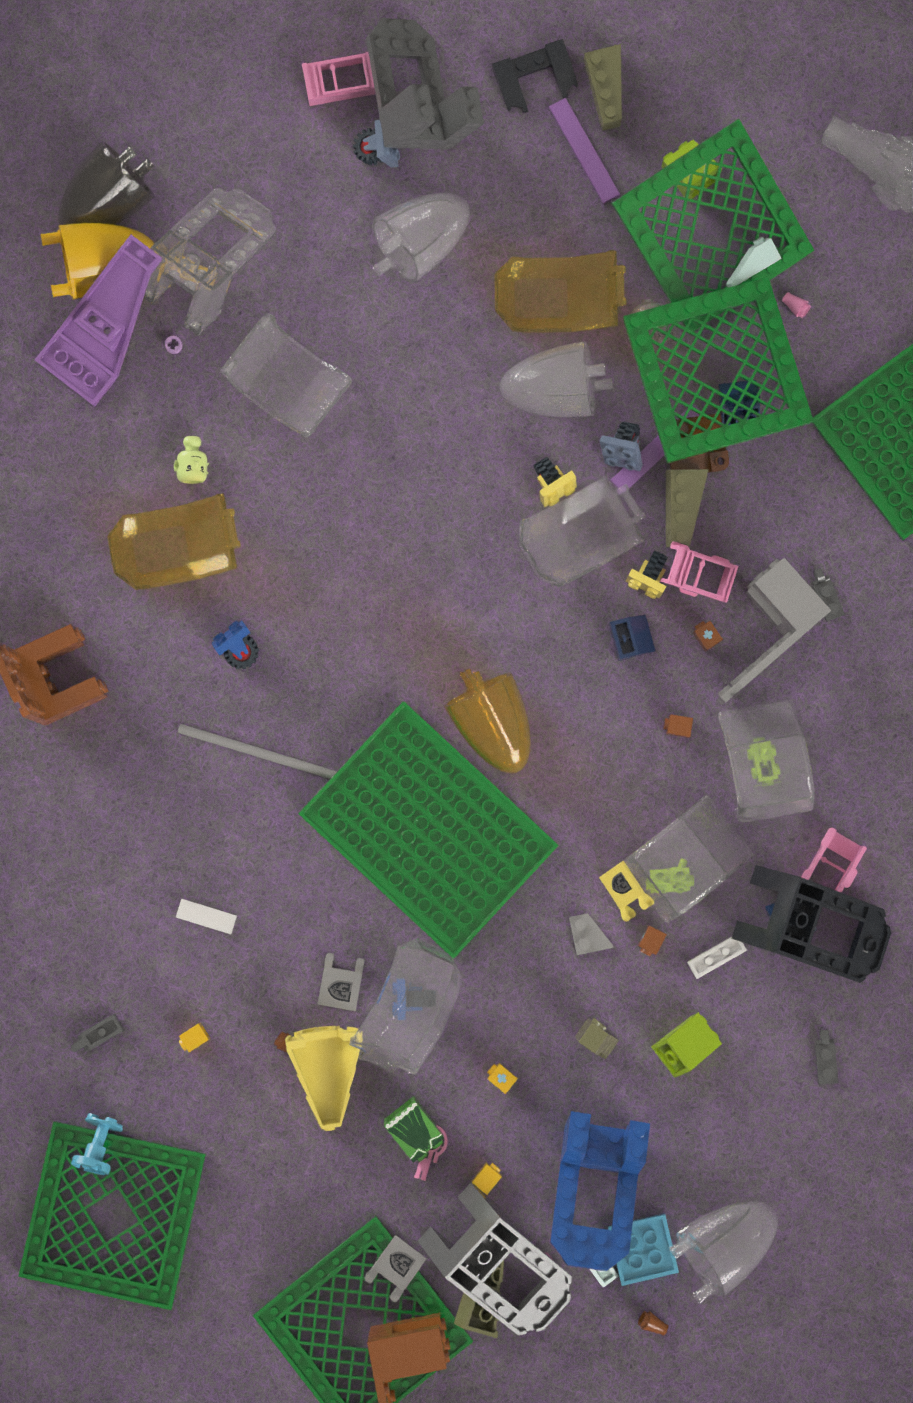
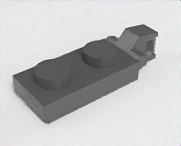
(825, 590)
(98, 1034)
(826, 1059)

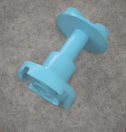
(95, 1151)

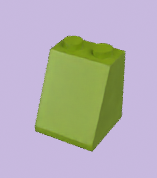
(696, 181)
(687, 1045)

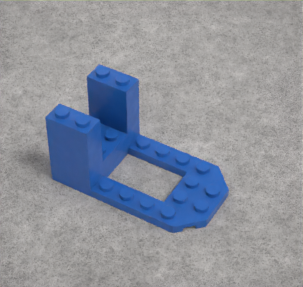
(603, 1150)

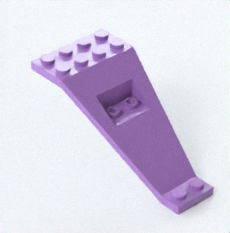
(80, 349)

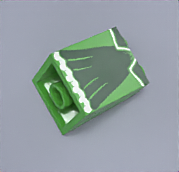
(413, 1129)

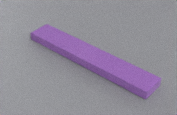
(584, 151)
(650, 456)

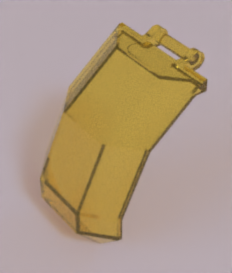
(560, 293)
(174, 544)

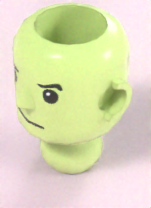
(191, 463)

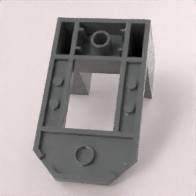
(420, 113)
(483, 1250)

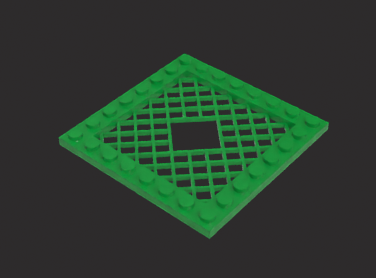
(733, 137)
(756, 291)
(106, 1284)
(279, 1332)

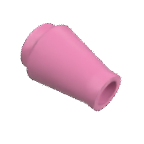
(797, 305)

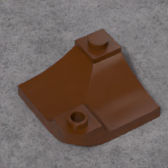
(706, 460)

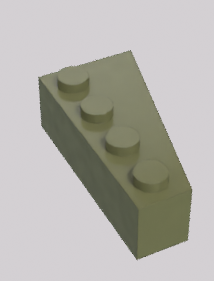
(604, 76)
(683, 501)
(596, 1038)
(473, 1316)

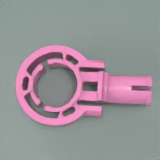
(423, 1166)

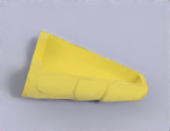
(325, 1070)

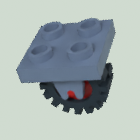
(371, 147)
(623, 448)

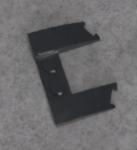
(553, 56)

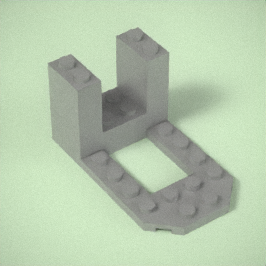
(789, 606)

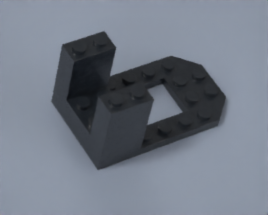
(796, 918)

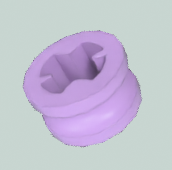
(177, 348)

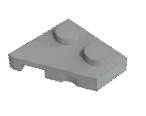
(587, 935)

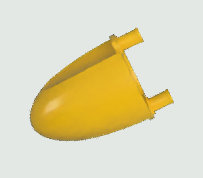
(87, 252)

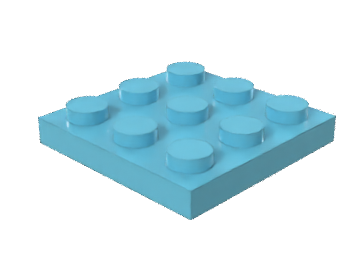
(648, 1252)

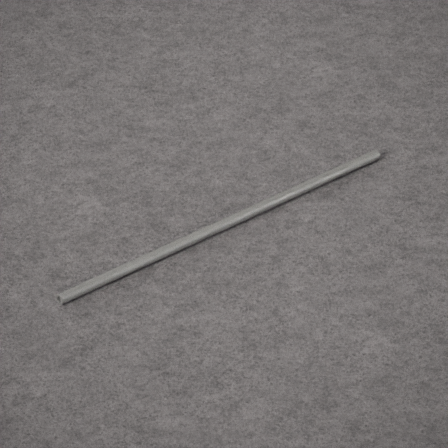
(256, 751)

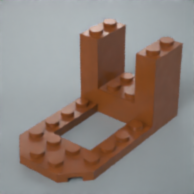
(42, 699)
(406, 1350)

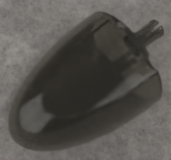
(106, 188)

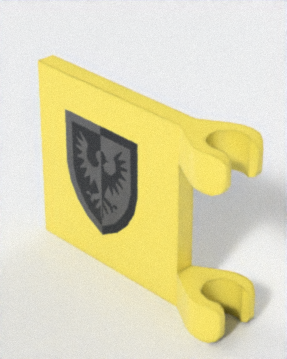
(625, 889)

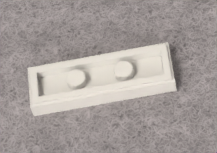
(206, 916)
(716, 957)

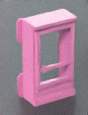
(315, 85)
(681, 568)
(843, 847)

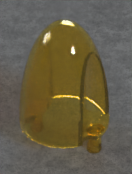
(493, 720)

